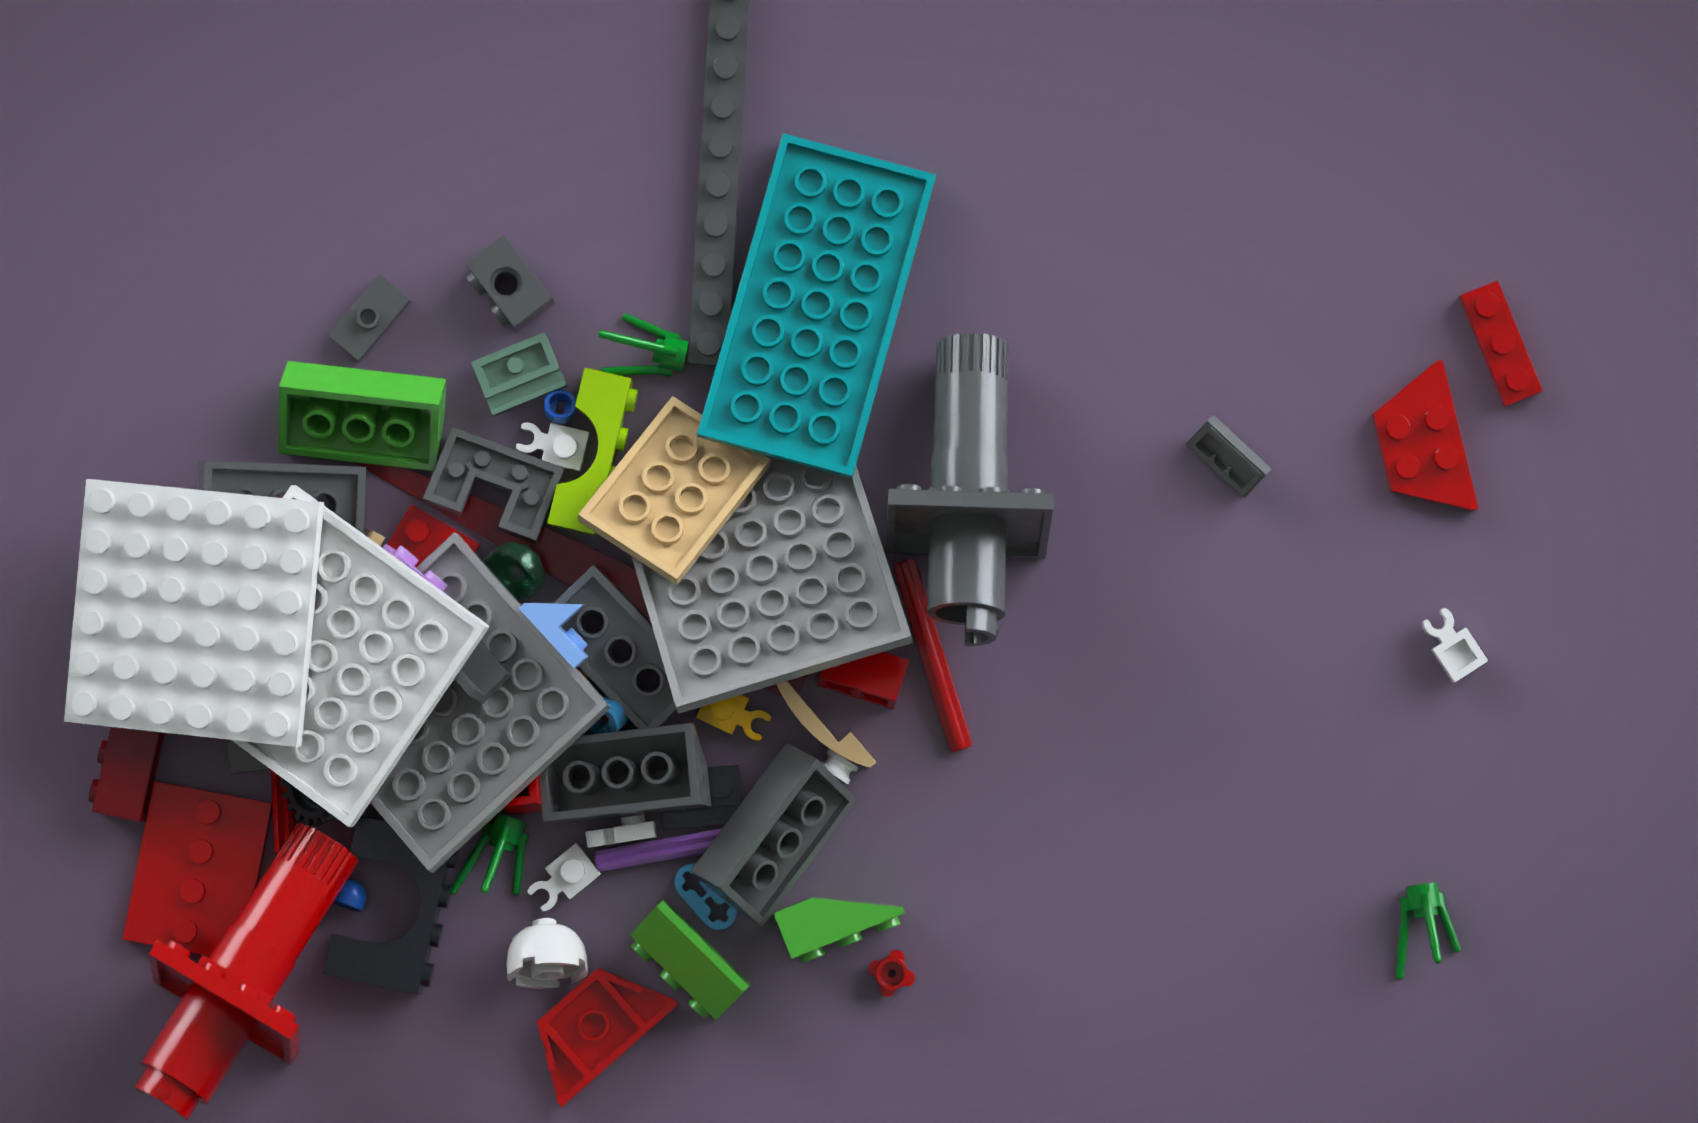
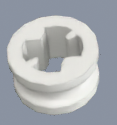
(839, 766)

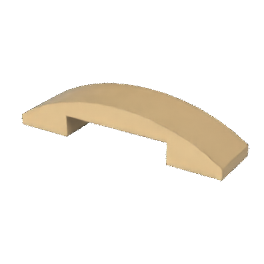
(847, 747)

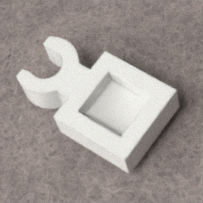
(561, 445)
(1457, 651)
(632, 829)
(569, 874)

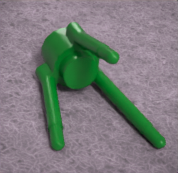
(668, 352)
(504, 834)
(1424, 902)

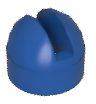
(551, 405)
(352, 896)

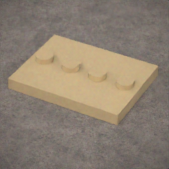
(672, 492)

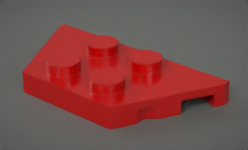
(1424, 442)
(596, 1027)

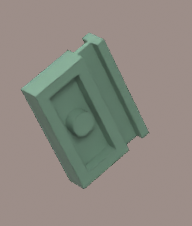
(518, 374)

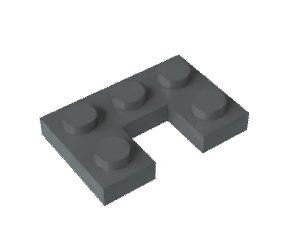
(525, 477)

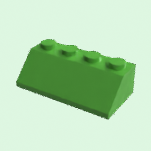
(361, 415)

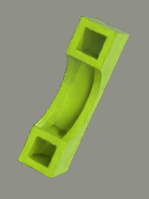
(604, 401)

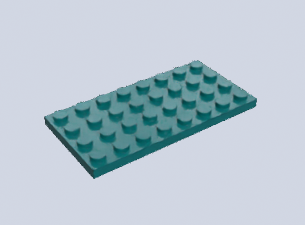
(816, 306)

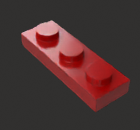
(1500, 343)

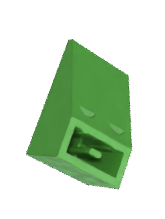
(822, 921)

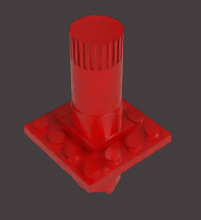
(234, 989)

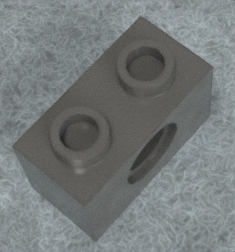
(502, 260)

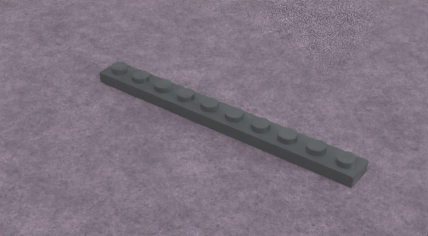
(718, 179)

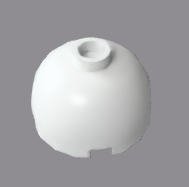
(546, 954)

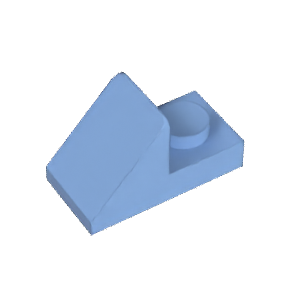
(549, 621)

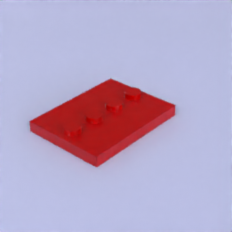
(195, 866)

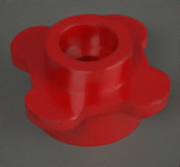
(889, 984)

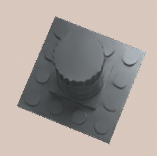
(968, 514)

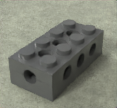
(339, 484)
(627, 622)

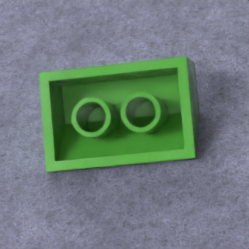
(688, 961)

